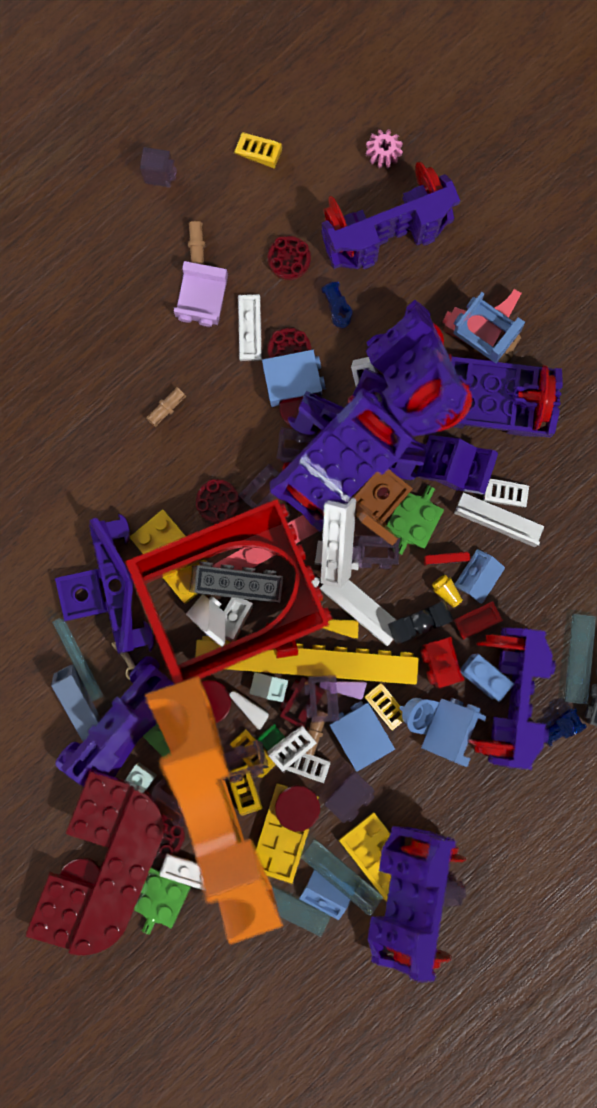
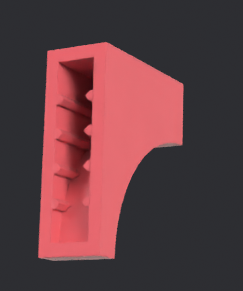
(479, 325)

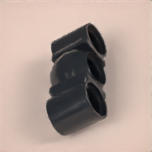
(420, 622)

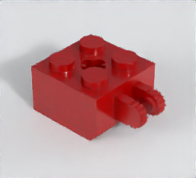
(441, 663)

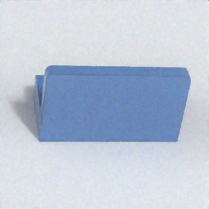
(479, 576)
(324, 896)

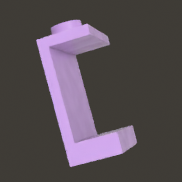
(201, 294)

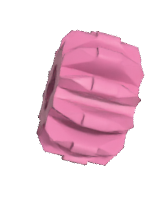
(389, 143)

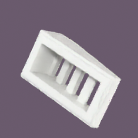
(489, 498)
(251, 710)
(280, 747)
(321, 777)

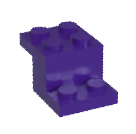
(457, 464)

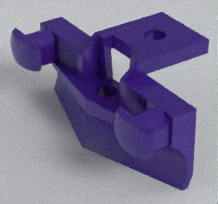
(321, 412)
(117, 603)
(119, 729)

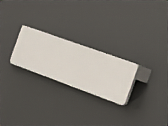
(499, 520)
(337, 542)
(362, 609)

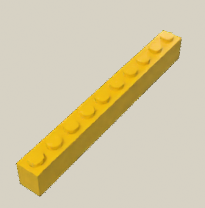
(323, 662)

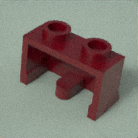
(287, 704)

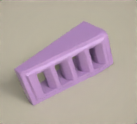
(349, 688)

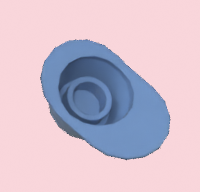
(419, 714)

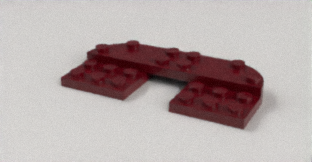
(95, 916)

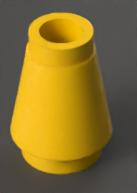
(447, 591)

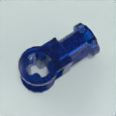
(337, 305)
(564, 726)

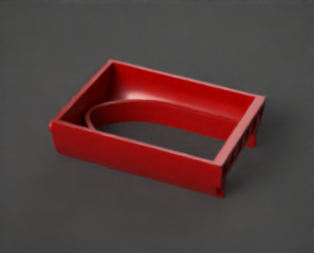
(257, 528)

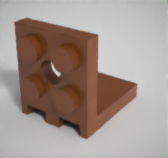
(375, 509)

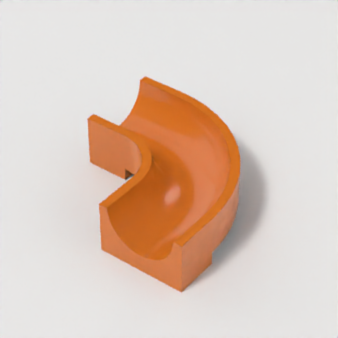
(195, 772)

